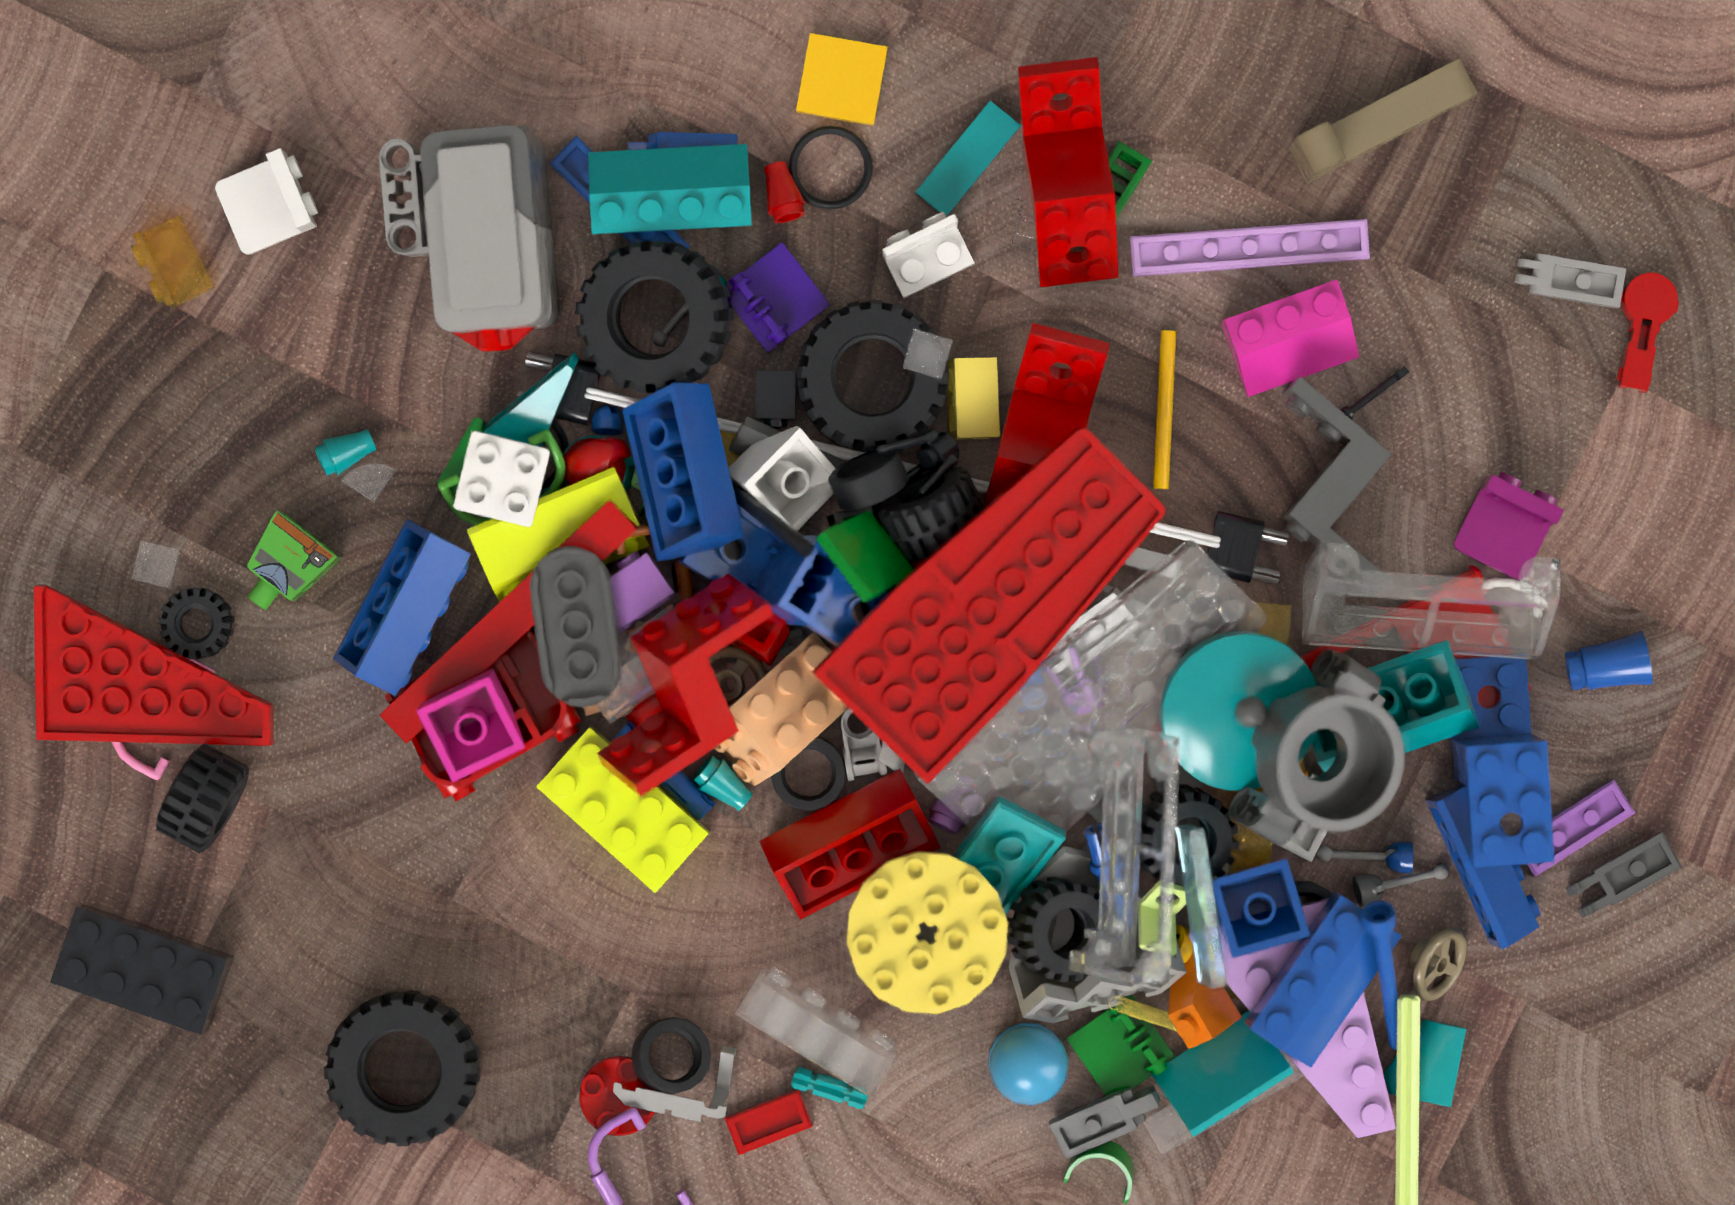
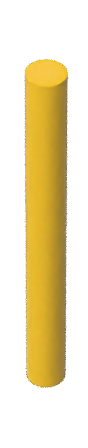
(1164, 409)

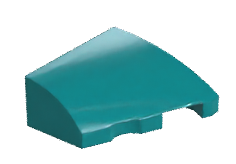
(1439, 1062)

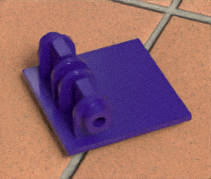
(775, 297)

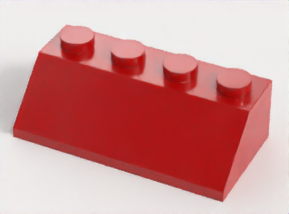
(846, 842)

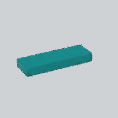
(967, 159)

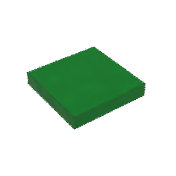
(865, 555)

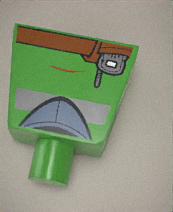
(288, 561)

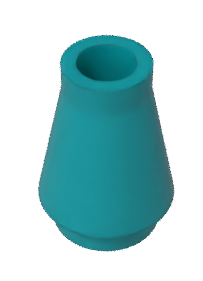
(343, 451)
(722, 783)

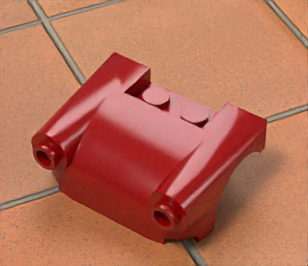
(534, 707)

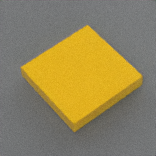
(841, 79)

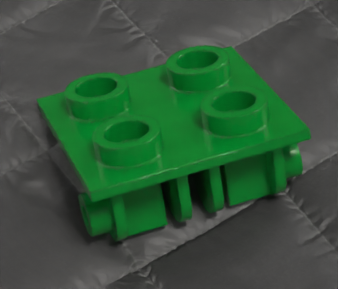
(1120, 1049)

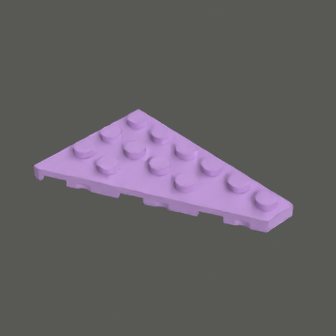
(1349, 1067)

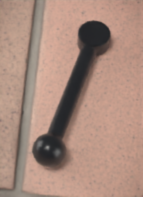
(1350, 411)

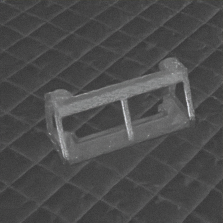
(1512, 634)
(1113, 943)

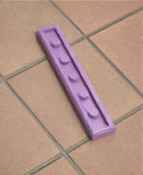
(1249, 247)

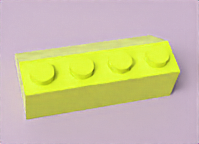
(513, 550)

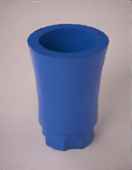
(1610, 664)

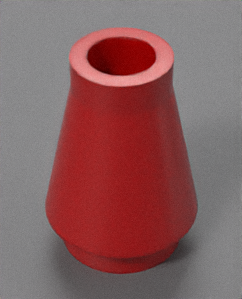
(783, 196)

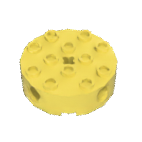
(918, 972)

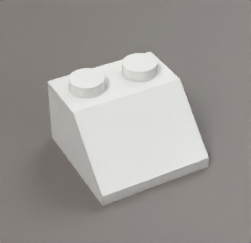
(785, 475)

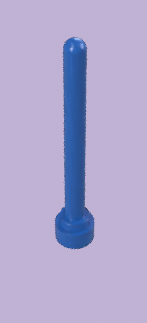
(1380, 921)

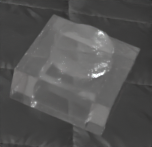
(927, 354)

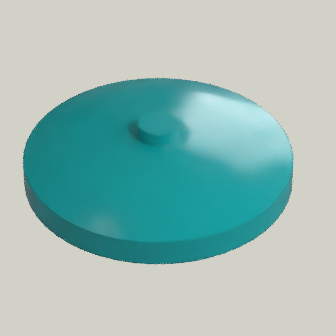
(1203, 697)

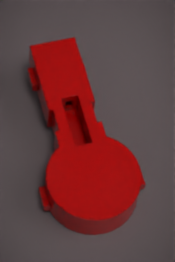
(1652, 299)

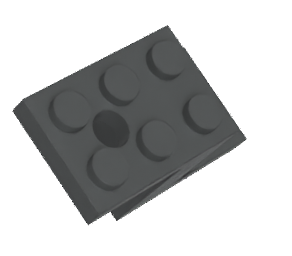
(1342, 475)

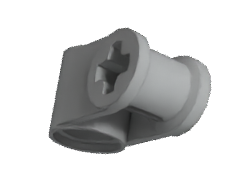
(861, 747)

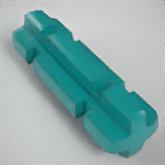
(828, 1088)

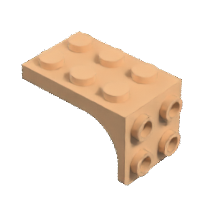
(781, 714)

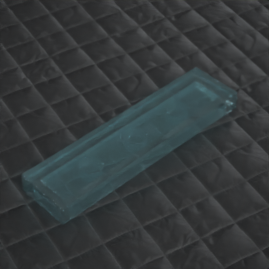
(1201, 906)

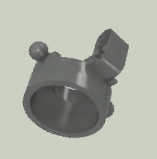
(1363, 771)

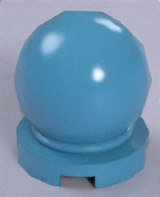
(1028, 1063)

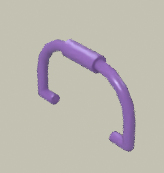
(599, 1175)

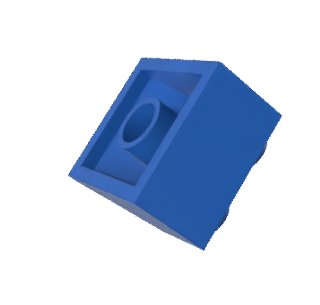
(1259, 909)

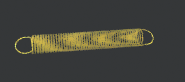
(1139, 1017)

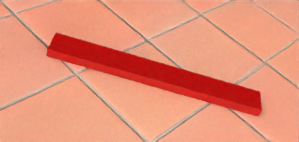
(499, 627)

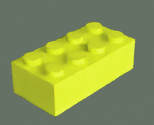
(643, 832)

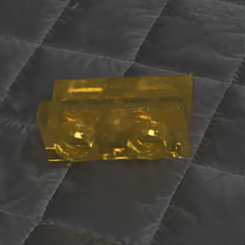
(173, 263)

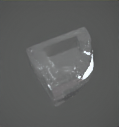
(369, 479)

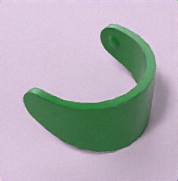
(1112, 1152)

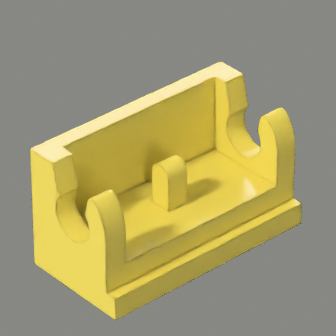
(973, 398)

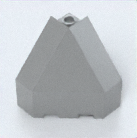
(1051, 1000)

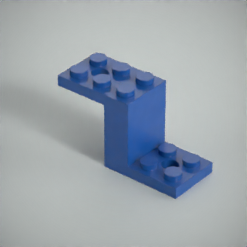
(796, 587)
(1503, 768)

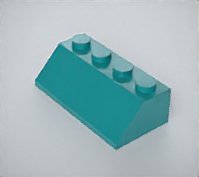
(669, 188)
(1422, 697)

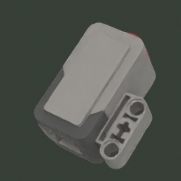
(486, 229)

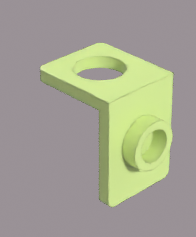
(1149, 916)

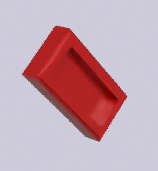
(768, 1121)

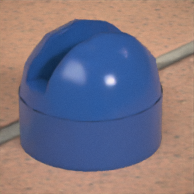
(607, 421)

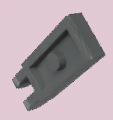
(1627, 873)

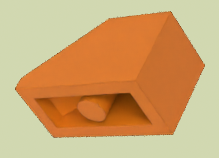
(1199, 1010)

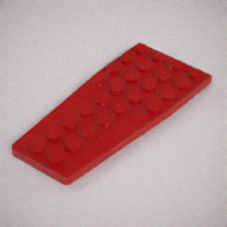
(990, 603)

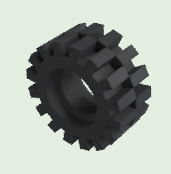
(172, 618)

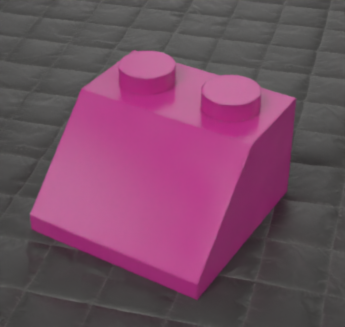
(471, 725)

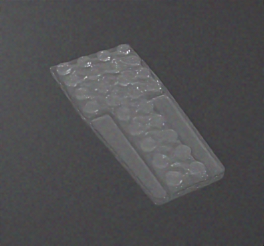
(1094, 678)

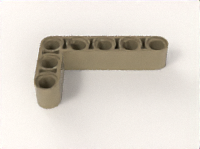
(1336, 144)

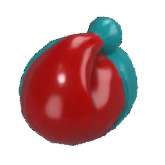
(596, 454)

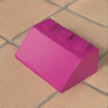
(1291, 338)

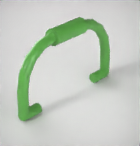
(545, 435)

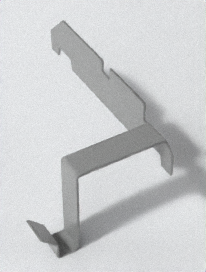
(682, 1106)

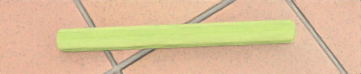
(1407, 1099)

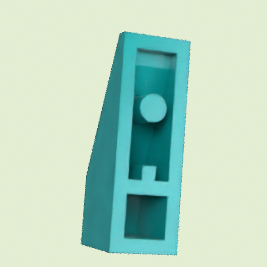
(535, 407)

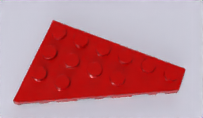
(122, 687)

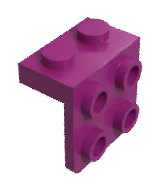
(1506, 524)

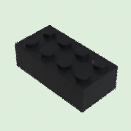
(142, 969)

